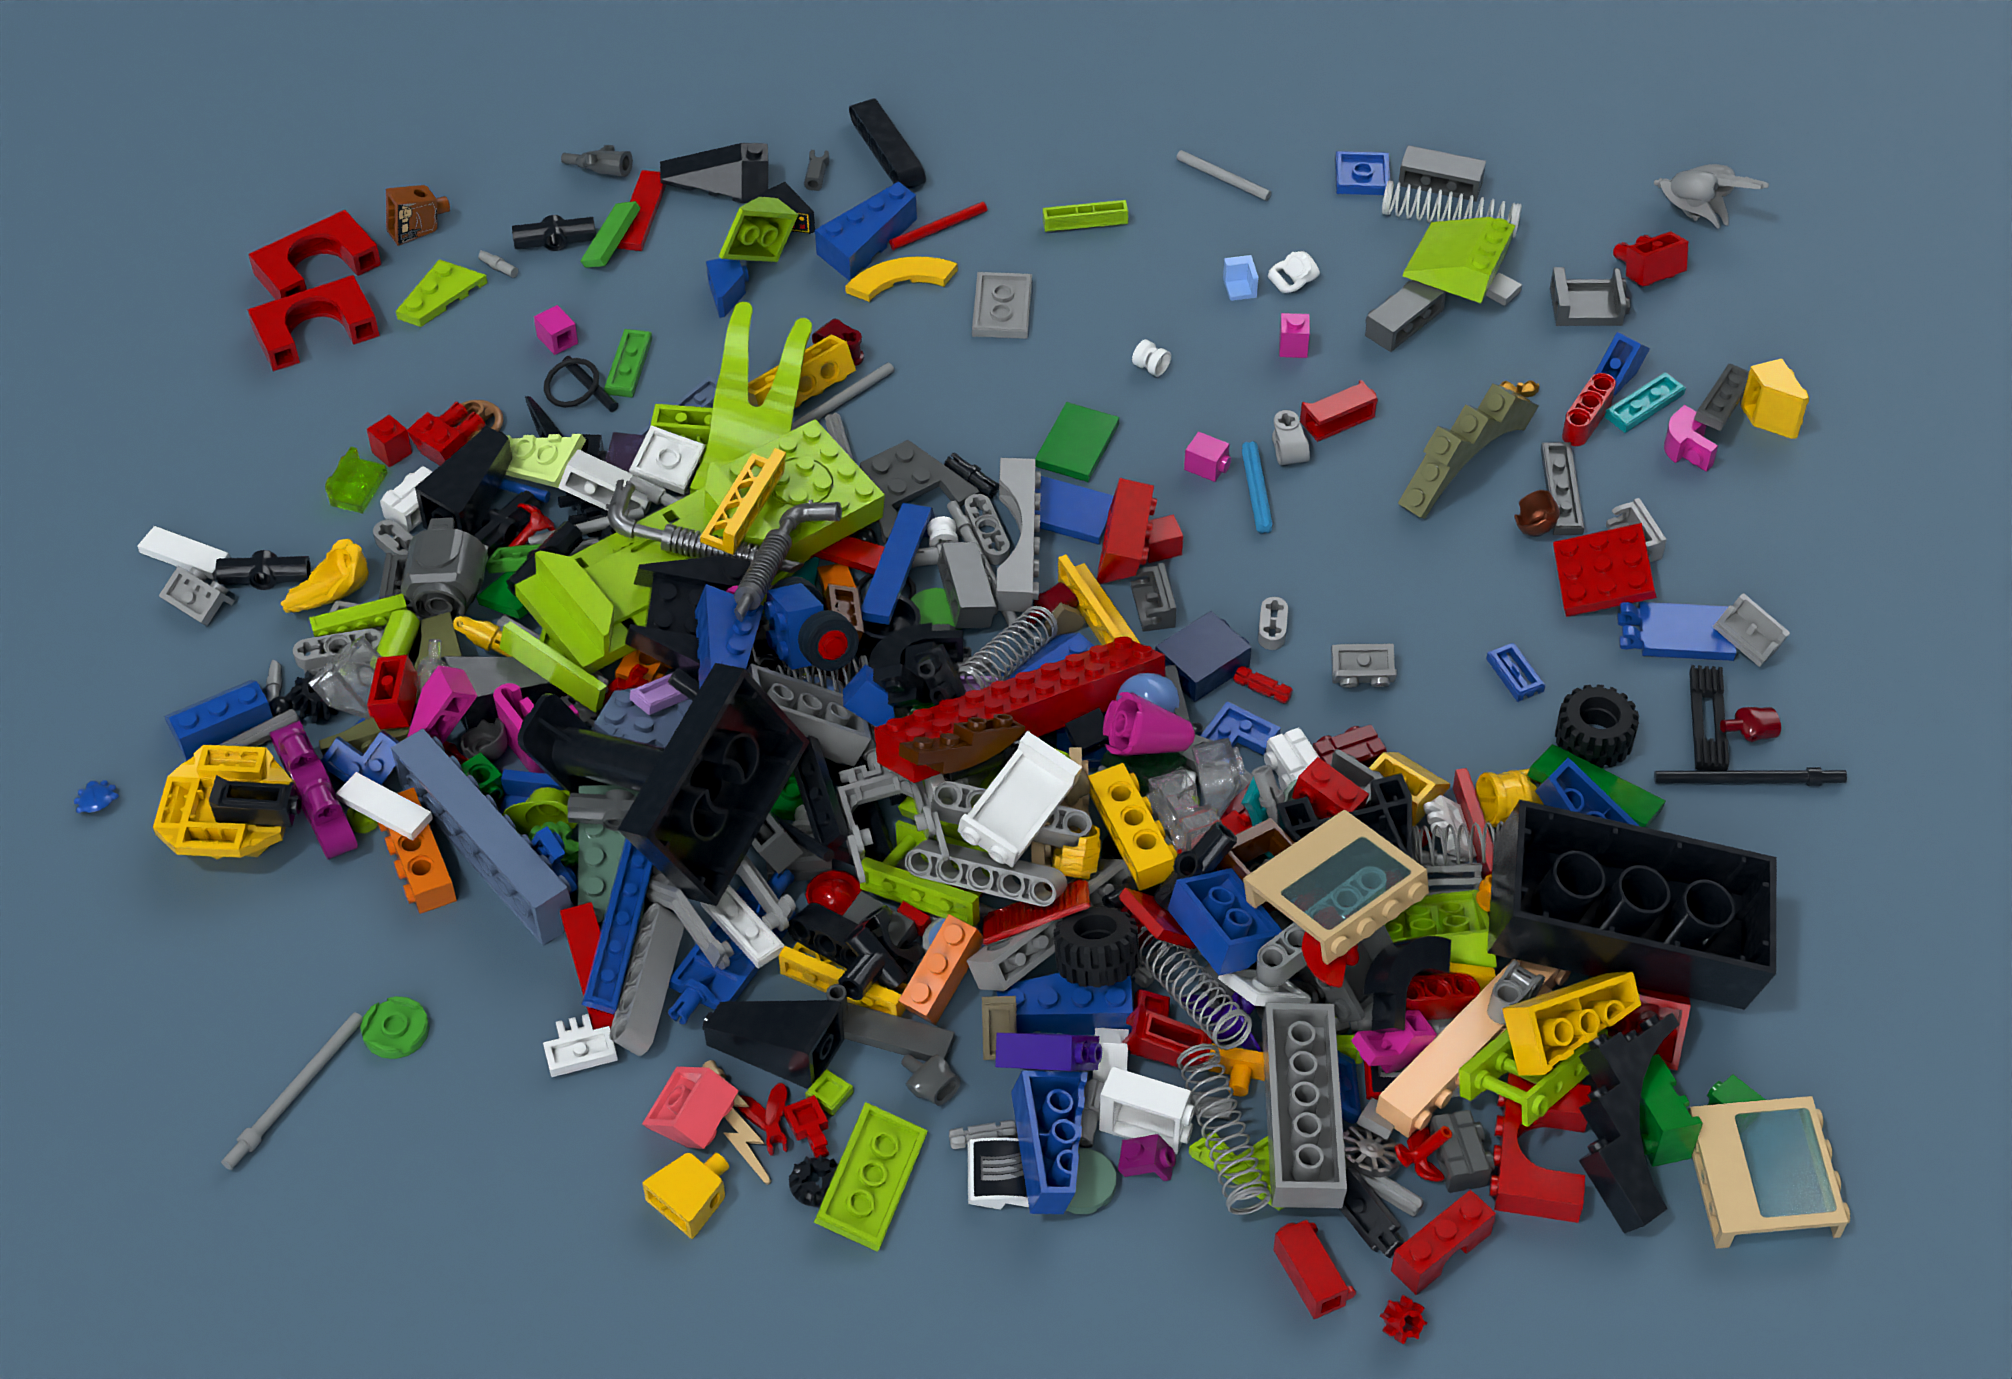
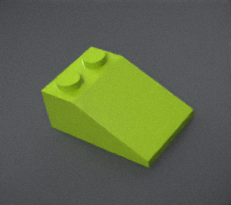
(759, 231)

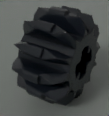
(308, 701)

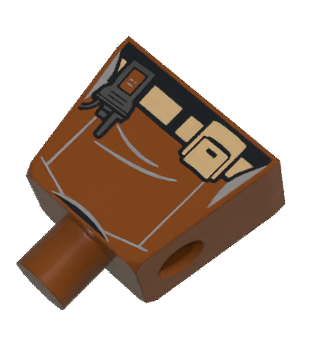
(412, 212)

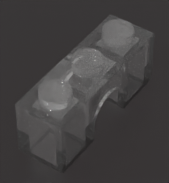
(1176, 804)

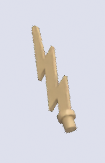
(744, 1131)

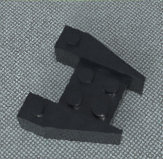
(672, 603)
(1388, 815)

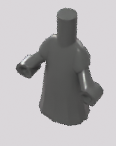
(602, 161)

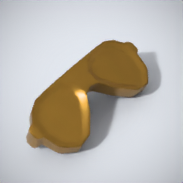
(1529, 389)

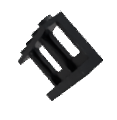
(823, 810)

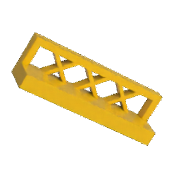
(748, 506)
(1093, 602)
(824, 974)

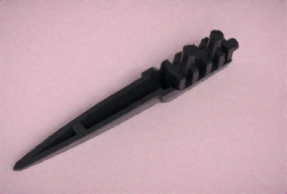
(585, 510)

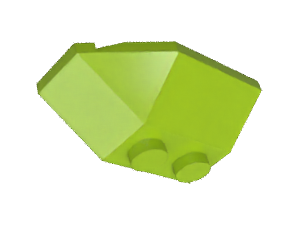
(684, 421)

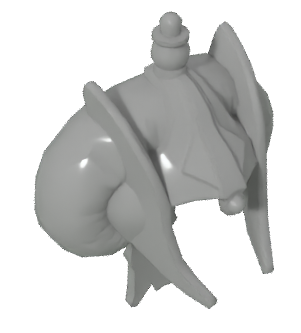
(1703, 189)

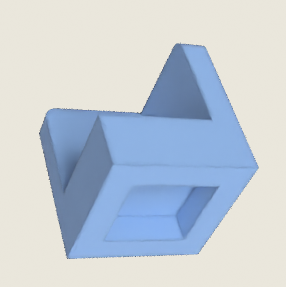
(1240, 277)

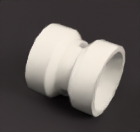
(1152, 358)

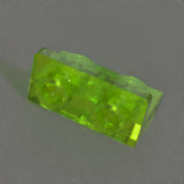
(354, 482)

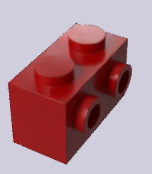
(393, 692)
(1328, 790)

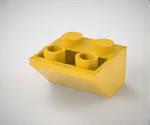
(1774, 399)
(1421, 782)

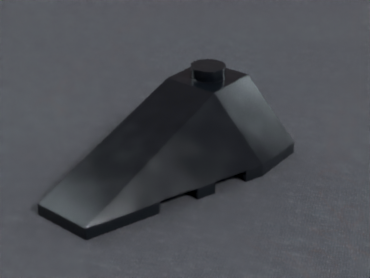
(728, 170)

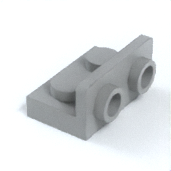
(195, 596)

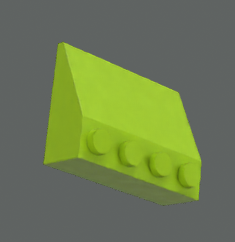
(1461, 255)
(1451, 917)

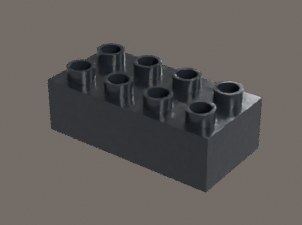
(1635, 901)

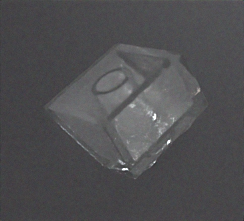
(348, 678)
(1218, 773)

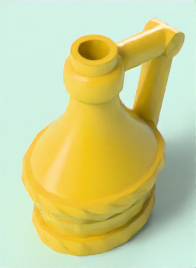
(1501, 792)

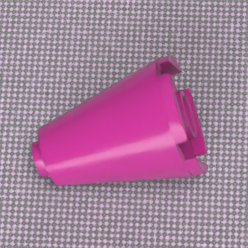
(1144, 728)

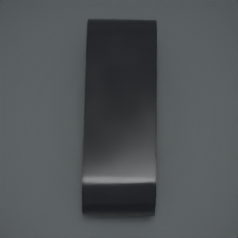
(824, 933)

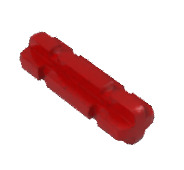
(1263, 684)

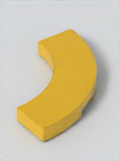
(885, 274)

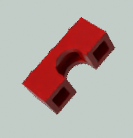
(1426, 1252)

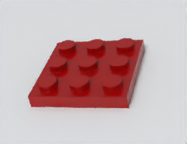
(1604, 569)

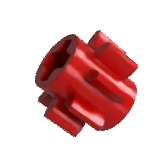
(1403, 1319)

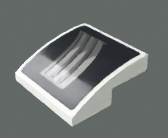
(995, 1173)

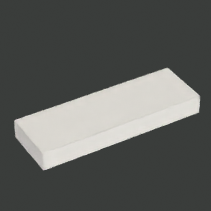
(181, 551)
(384, 806)
(745, 928)

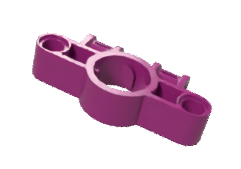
(315, 789)

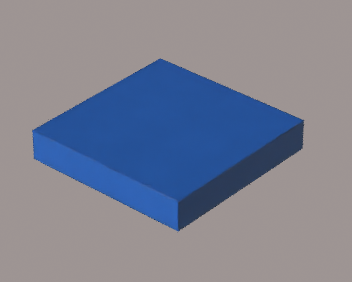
(1361, 172)

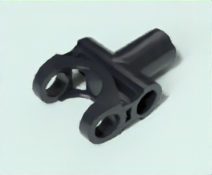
(876, 957)

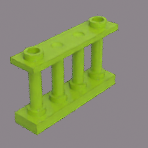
(924, 894)
(1497, 1058)

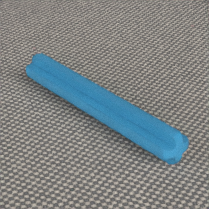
(1257, 487)

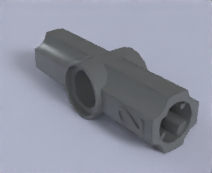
(599, 808)

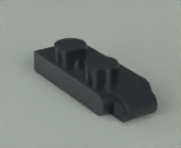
(1370, 1215)

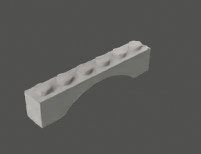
(1015, 575)

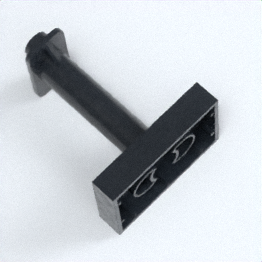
(698, 794)

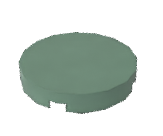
(1094, 1182)

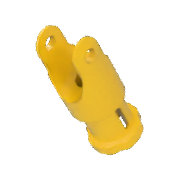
(481, 633)

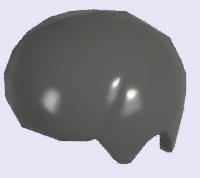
(487, 738)

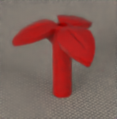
(537, 522)
(1419, 1148)

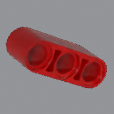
(1588, 409)
(1441, 995)

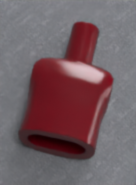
(1050, 600)
(1754, 723)

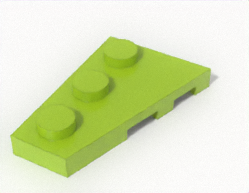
(436, 290)

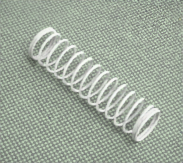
(1514, 212)

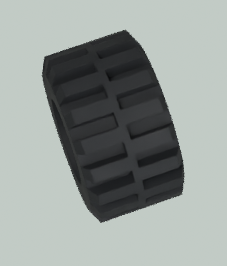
(1602, 708)
(1097, 946)

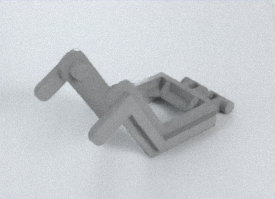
(878, 784)
(666, 894)

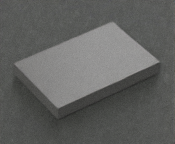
(1002, 305)

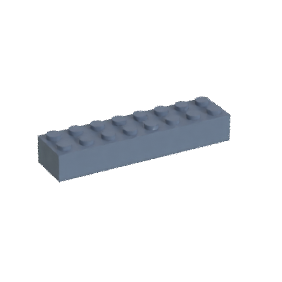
(484, 835)

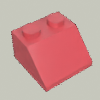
(691, 1106)

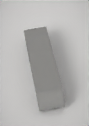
(967, 796)
(971, 875)
(1283, 954)
(647, 980)

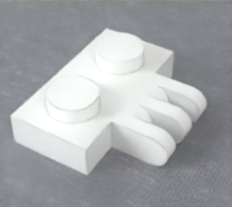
(1443, 812)
(579, 1047)

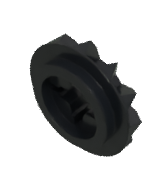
(799, 1180)

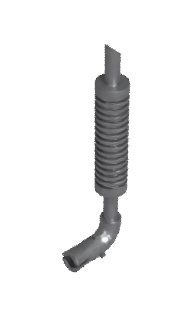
(674, 538)
(774, 550)

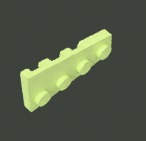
(542, 458)

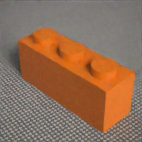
(941, 969)

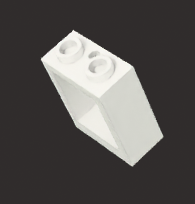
(1144, 1107)

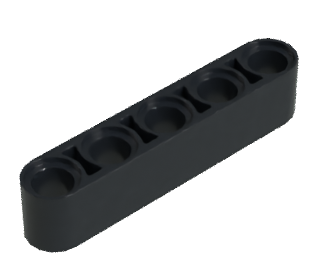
(886, 143)

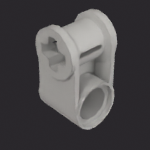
(1289, 439)
(1513, 987)

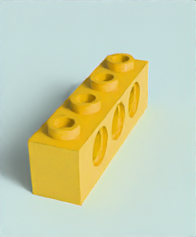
(823, 365)
(1132, 825)

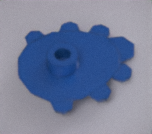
(95, 796)

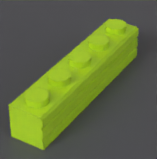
(1085, 215)
(357, 617)

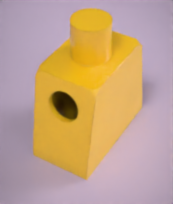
(687, 1191)

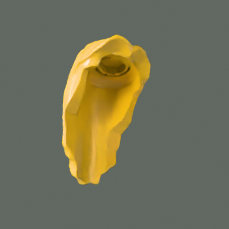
(333, 579)

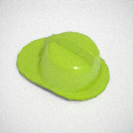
(542, 806)

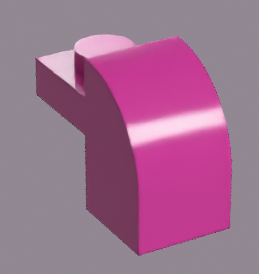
(1687, 440)
(1395, 1048)

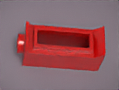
(1339, 411)
(1164, 1037)

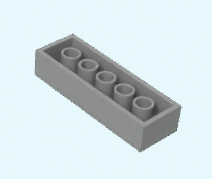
(1303, 1106)

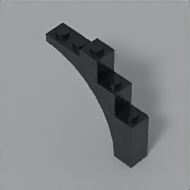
(1613, 1112)

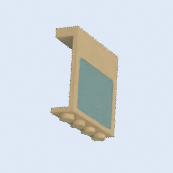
(1339, 883)
(1766, 1169)

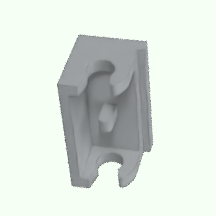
(1636, 513)
(1751, 630)

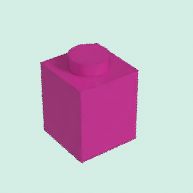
(556, 329)
(1294, 335)
(1207, 457)

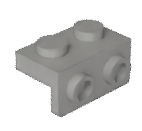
(1363, 664)

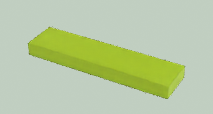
(553, 666)

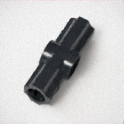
(553, 232)
(505, 524)
(561, 541)
(263, 570)
(1198, 861)

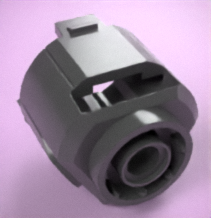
(443, 570)

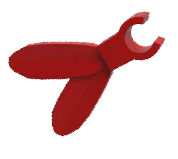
(768, 1118)

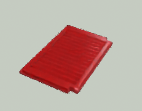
(1025, 916)

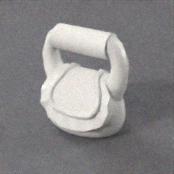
(1299, 267)

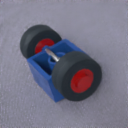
(804, 631)

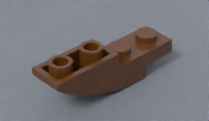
(966, 747)

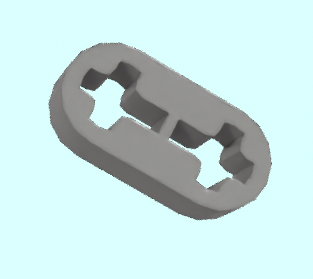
(388, 544)
(1278, 623)

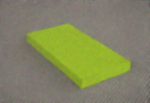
(870, 1176)

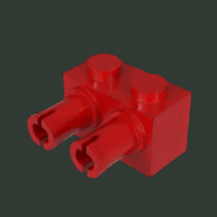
(1653, 257)
(437, 435)

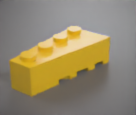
(1562, 1020)

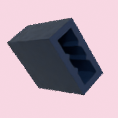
(1205, 654)

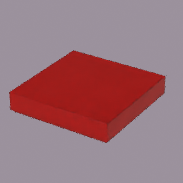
(1155, 918)

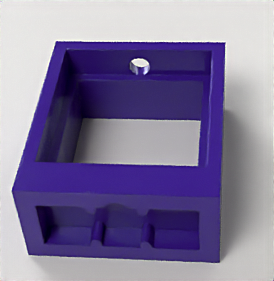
(1048, 1051)

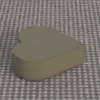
(1067, 618)

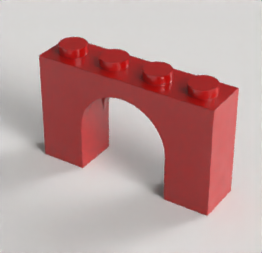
(334, 235)
(337, 300)
(1519, 1183)

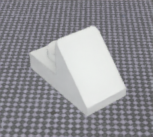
(1114, 1051)

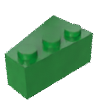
(1665, 1123)

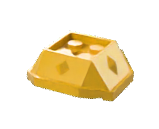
(184, 811)

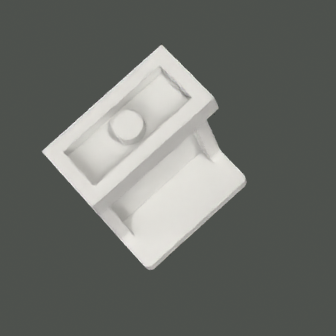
(1020, 800)

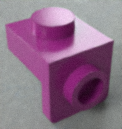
(1145, 1156)

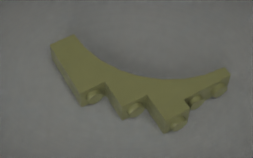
(1451, 449)
(365, 732)

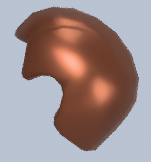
(1537, 513)

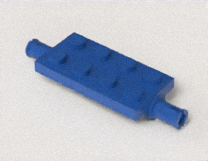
(708, 985)

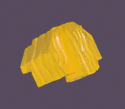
(1079, 860)

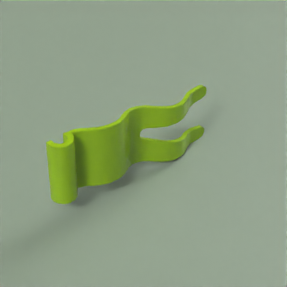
(735, 423)

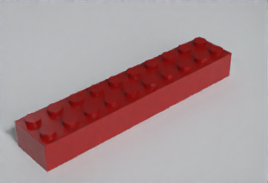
(1036, 699)

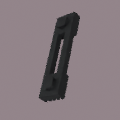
(1708, 683)

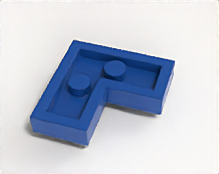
(1241, 728)
(376, 763)
(552, 848)

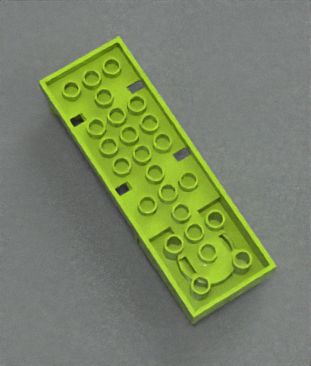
(587, 605)

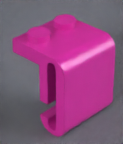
(511, 711)

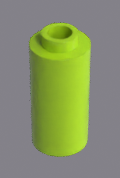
(399, 634)

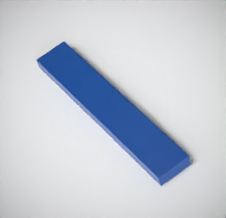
(895, 563)
(618, 930)

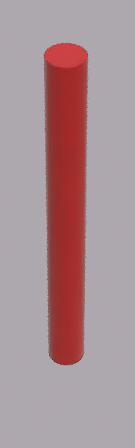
(938, 225)

